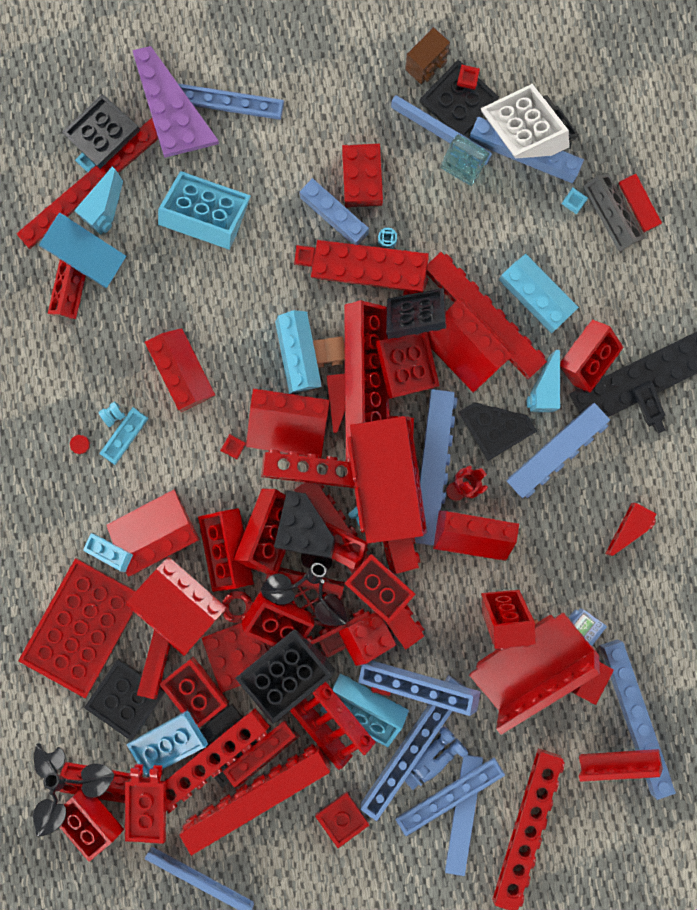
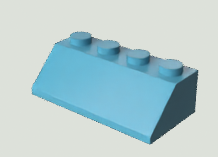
(538, 293)
(297, 352)
(375, 712)

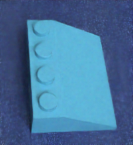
(203, 210)

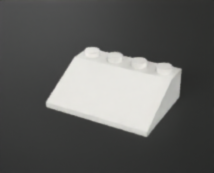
(527, 124)

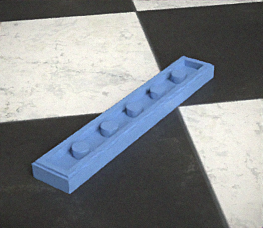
(234, 102)
(427, 121)
(450, 796)
(462, 824)
(198, 880)

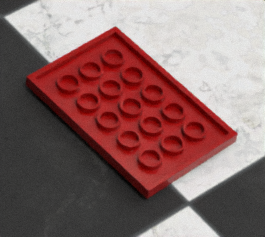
(79, 628)

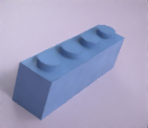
(334, 212)

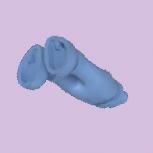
(427, 766)

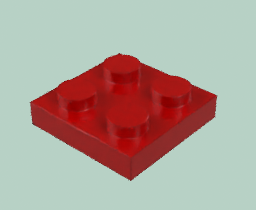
(342, 819)

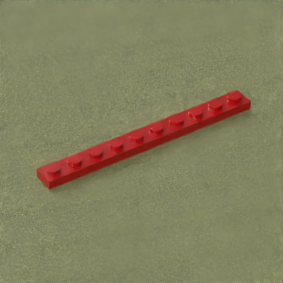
(70, 199)

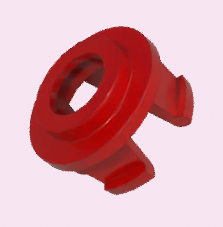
(475, 477)
(227, 614)

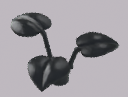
(279, 590)
(48, 814)

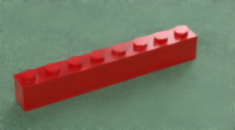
(457, 286)

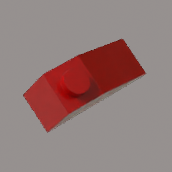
(336, 391)
(634, 524)

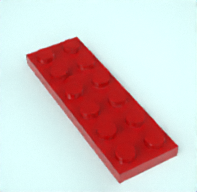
(370, 266)

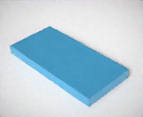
(82, 250)
(168, 743)

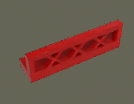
(70, 293)
(344, 552)
(154, 667)
(260, 754)
(620, 765)
(117, 787)

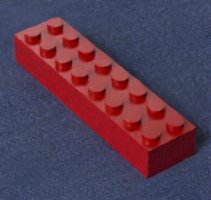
(364, 381)
(254, 799)

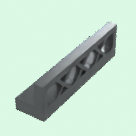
(612, 211)

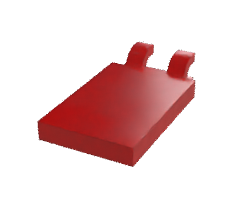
(145, 806)

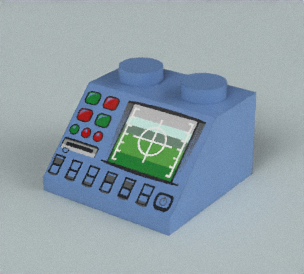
(587, 625)

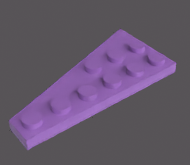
(174, 116)

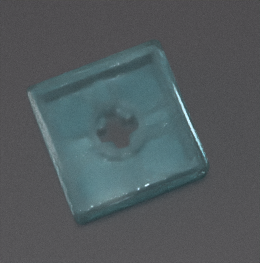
(464, 160)

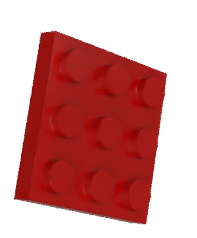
(407, 364)
(231, 654)

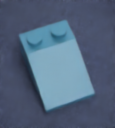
(101, 203)
(546, 390)

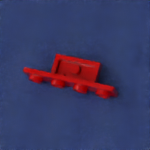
(330, 638)

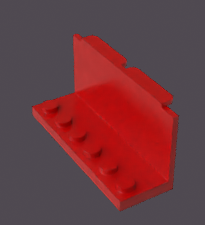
(386, 480)
(536, 676)

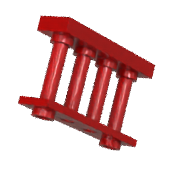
(321, 732)

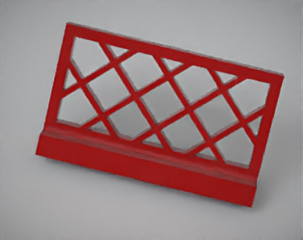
(329, 586)

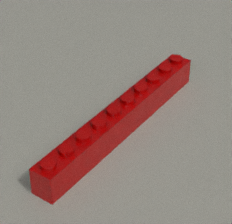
(402, 625)

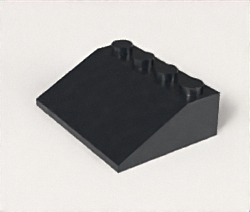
(285, 675)

